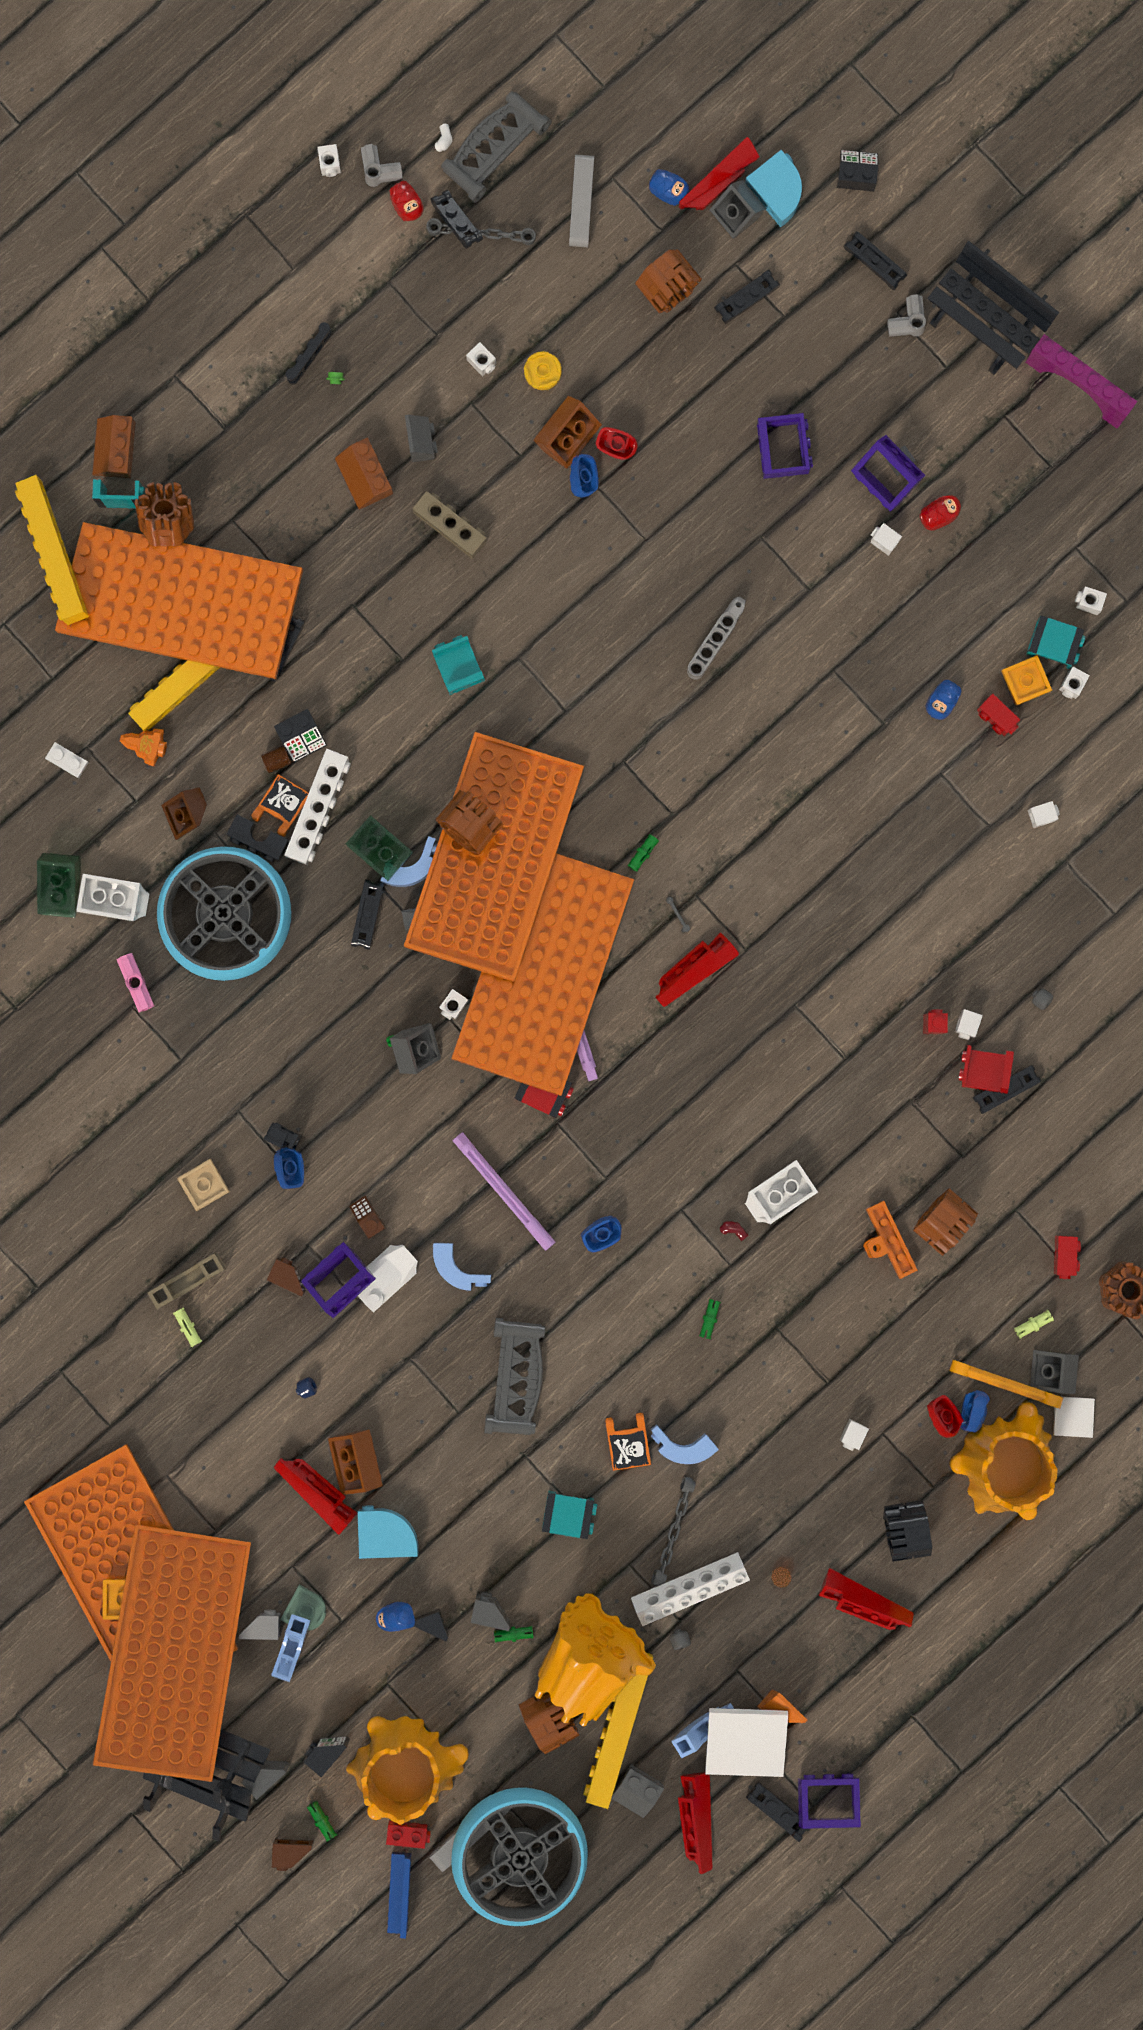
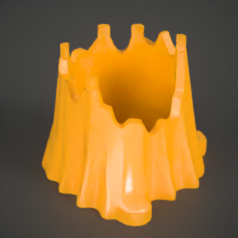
(1009, 1464)
(590, 1660)
(404, 1768)

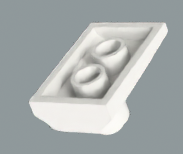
(112, 898)
(780, 1194)
(392, 1270)

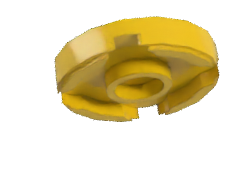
(542, 370)

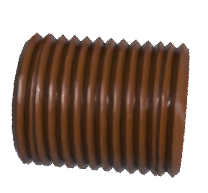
(276, 759)

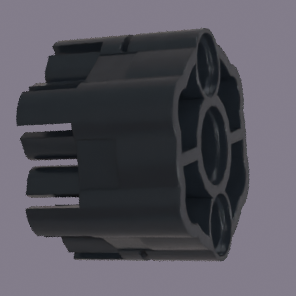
(909, 1530)

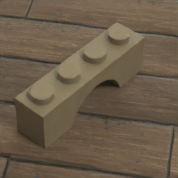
(187, 1280)

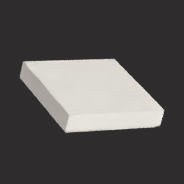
(1074, 1417)

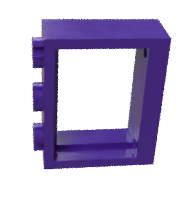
(804, 444)
(899, 461)
(349, 1290)
(828, 1779)

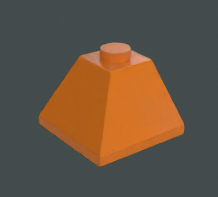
(776, 1701)

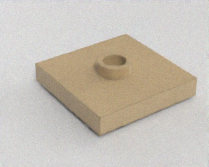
(203, 1184)

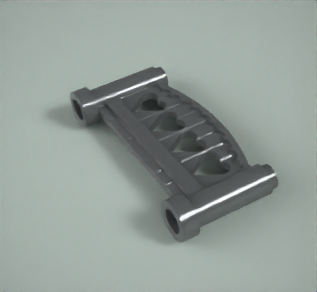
(471, 178)
(504, 1418)

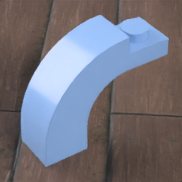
(416, 873)
(451, 1273)
(684, 1454)
(291, 1648)
(694, 1735)

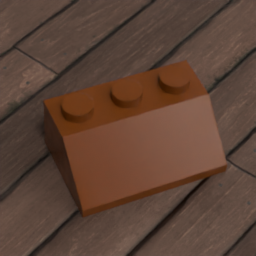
(567, 431)
(114, 446)
(363, 474)
(355, 1462)

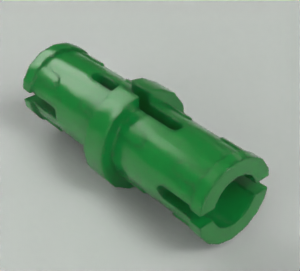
(643, 853)
(709, 1319)
(513, 1634)
(321, 1820)

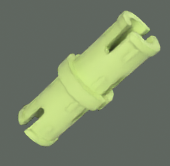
(1033, 1324)
(188, 1330)

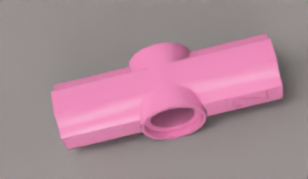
(130, 971)

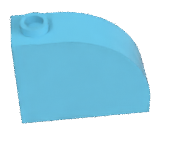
(777, 187)
(385, 1534)

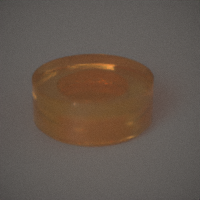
(781, 1577)

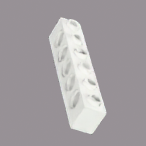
(330, 760)
(690, 1589)

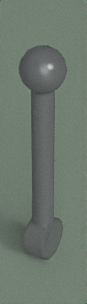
(686, 928)

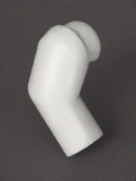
(445, 140)

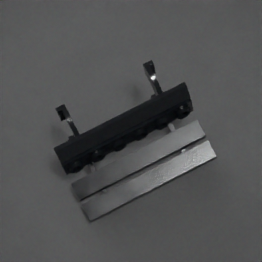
(1005, 286)
(219, 1793)

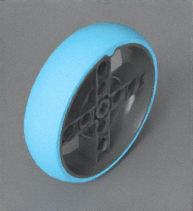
(262, 875)
(549, 1901)

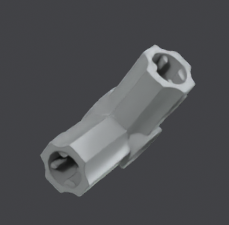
(384, 172)
(904, 325)

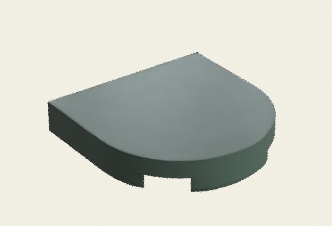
(306, 1605)

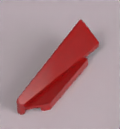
(721, 177)
(695, 968)
(317, 1493)
(863, 1602)
(696, 1819)

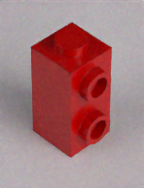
(998, 715)
(935, 1022)
(1066, 1256)
(408, 1834)

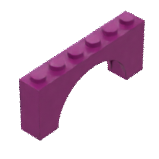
(1053, 358)

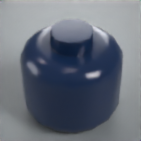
(306, 1388)

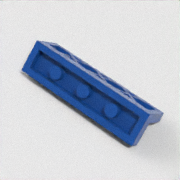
(399, 1893)

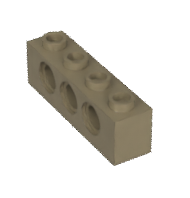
(469, 546)

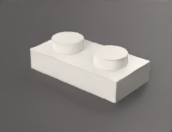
(66, 760)

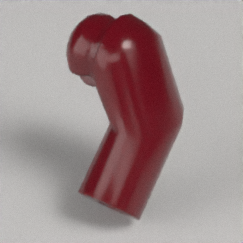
(733, 1227)

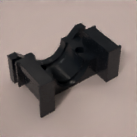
(281, 1136)

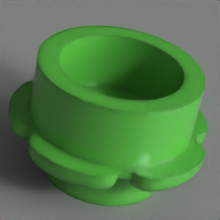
(335, 377)

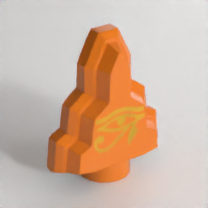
(147, 745)

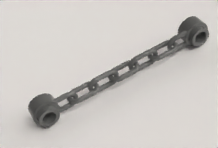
(525, 232)
(658, 1577)

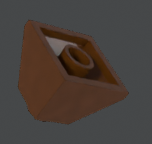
(185, 811)

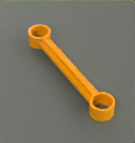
(1006, 1384)

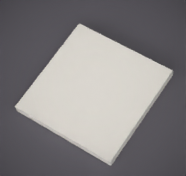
(746, 1742)

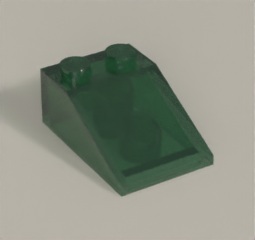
(379, 848)
(58, 884)

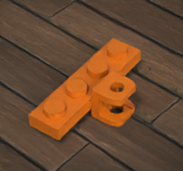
(888, 1241)

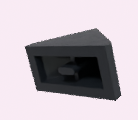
(432, 1624)

